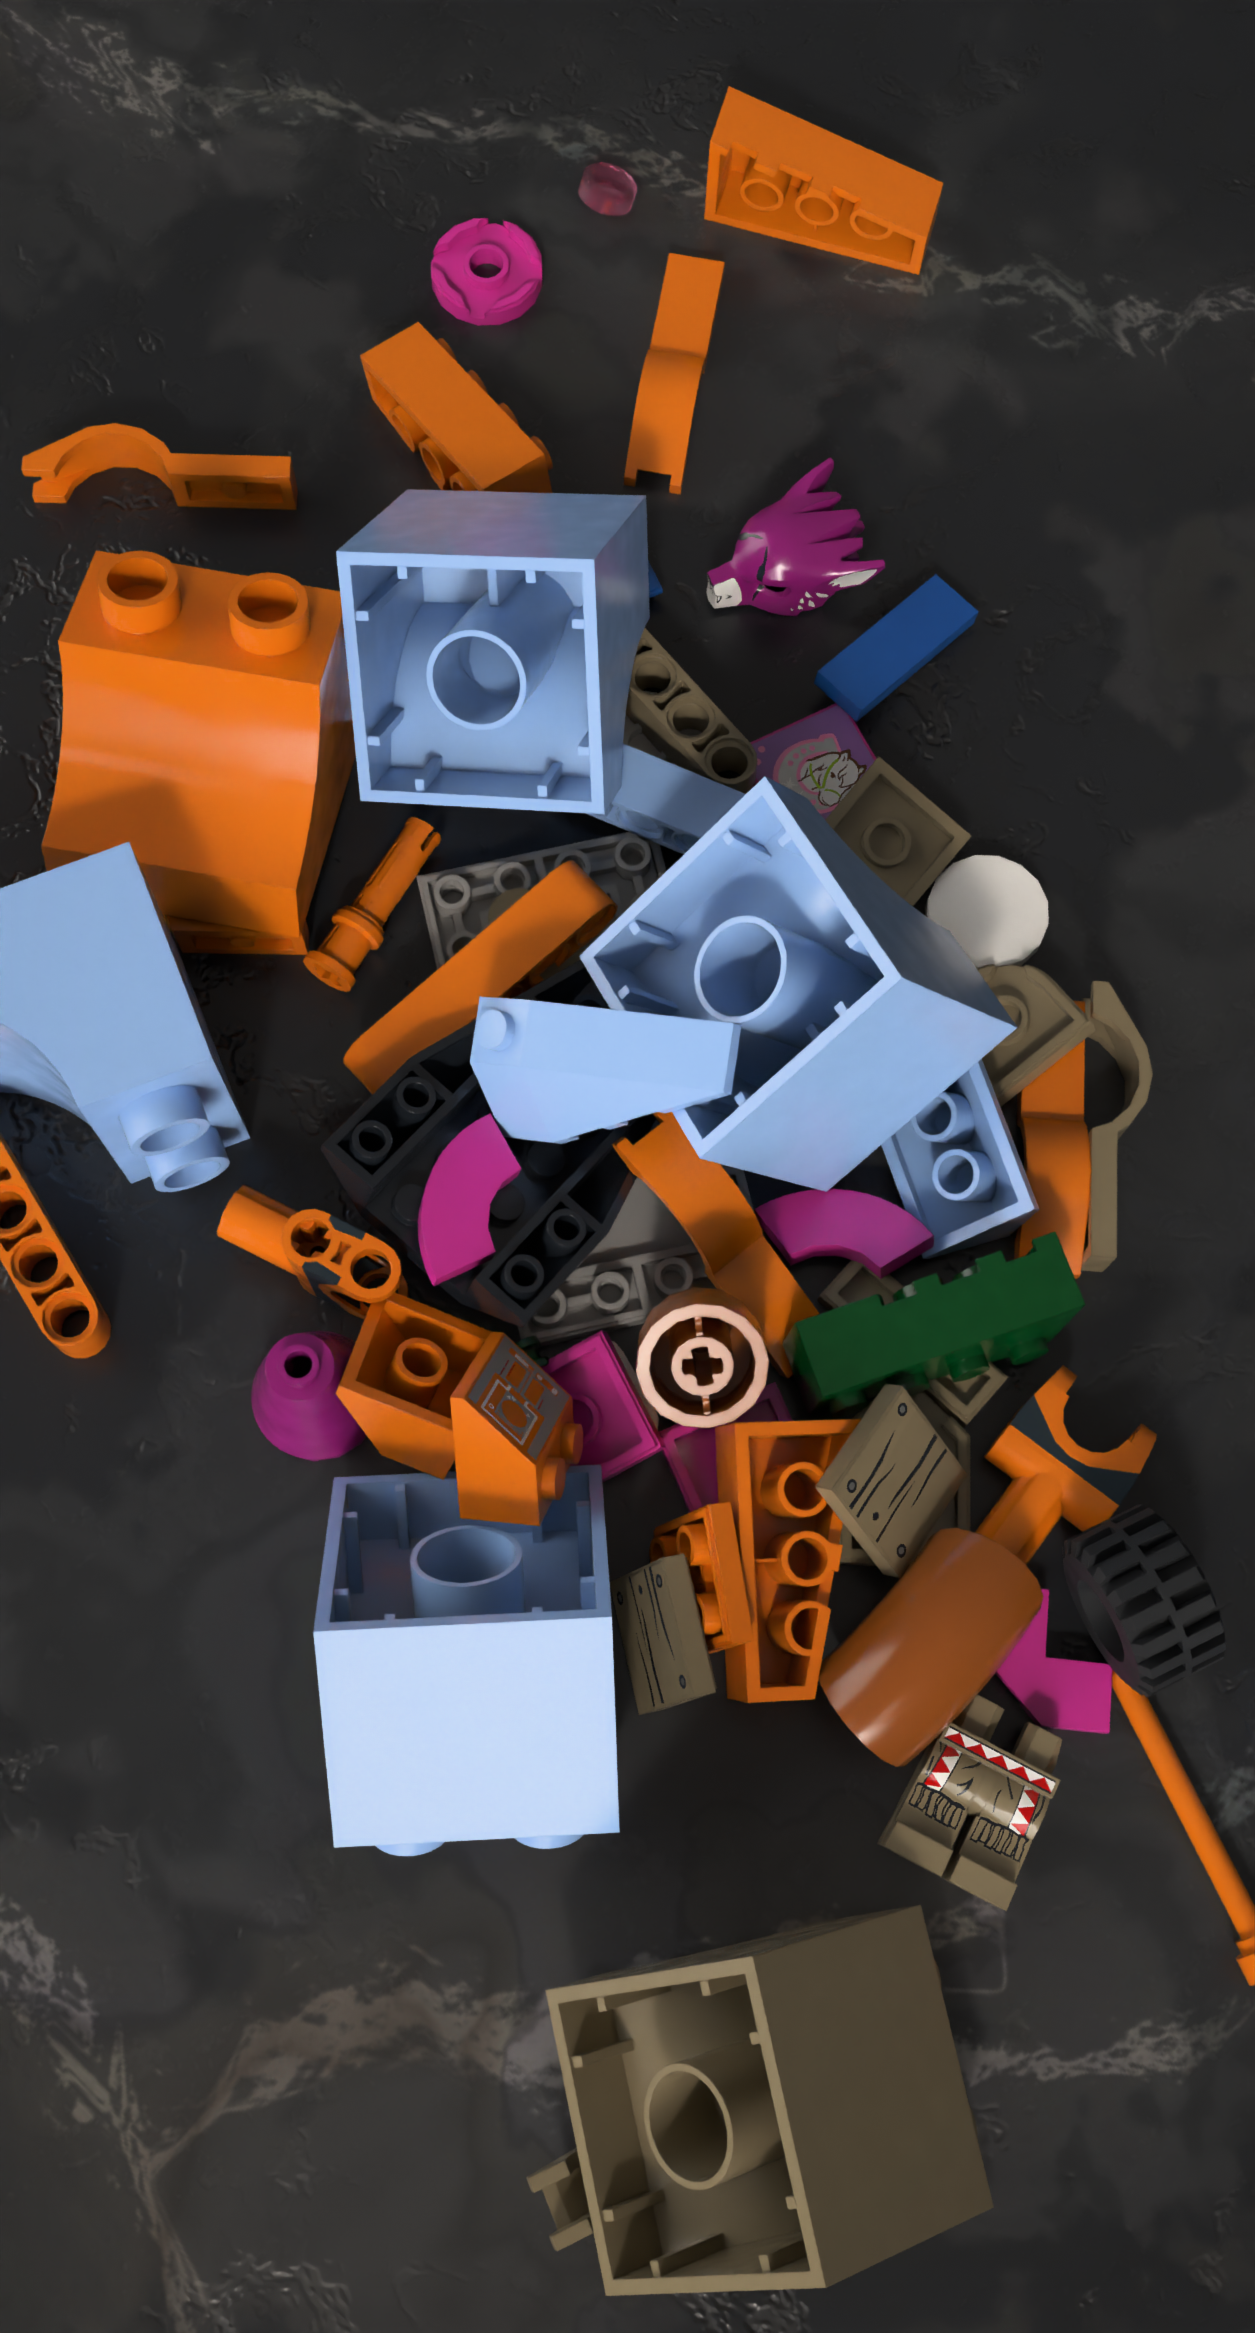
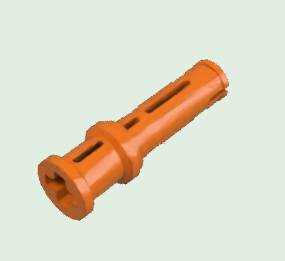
(360, 926)

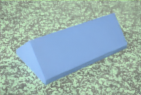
(961, 1167)

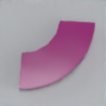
(458, 1200)
(844, 1226)

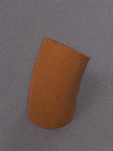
(701, 1358)
(931, 1643)

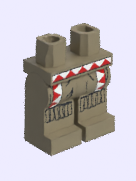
(996, 1788)

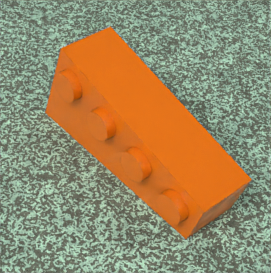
(816, 187)
(451, 417)
(785, 1550)

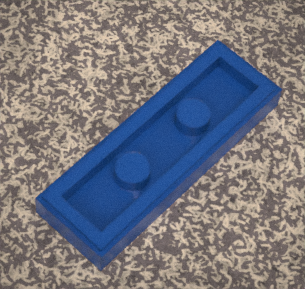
(895, 647)

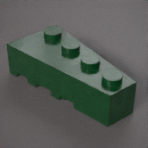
(934, 1329)

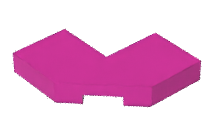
(1057, 1690)

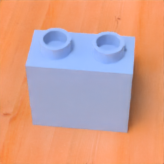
(494, 647)
(838, 983)
(110, 1021)
(465, 1668)

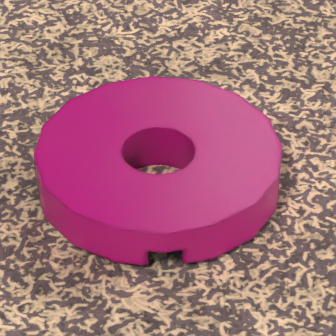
(493, 298)

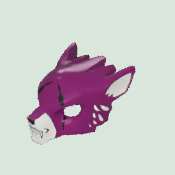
(795, 547)

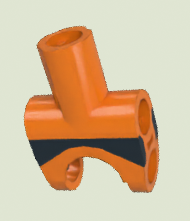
(320, 1249)
(1055, 1474)

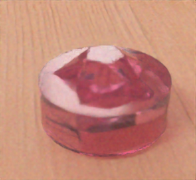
(607, 189)

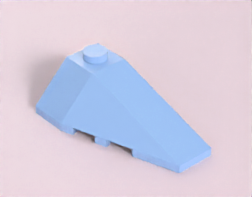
(587, 1068)

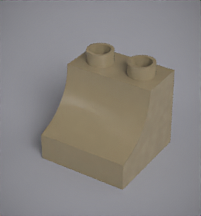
(769, 2109)

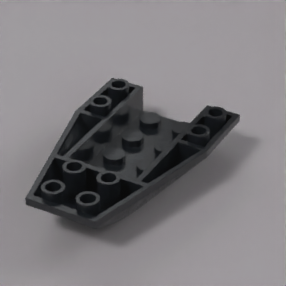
(537, 1222)

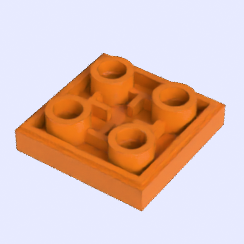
(715, 1567)

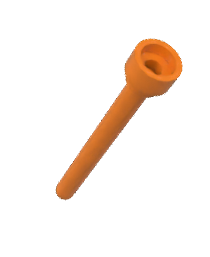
(1194, 1819)

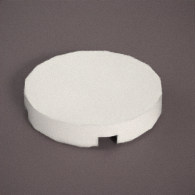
(990, 909)

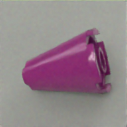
(297, 1396)

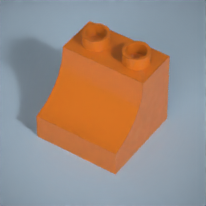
(204, 735)

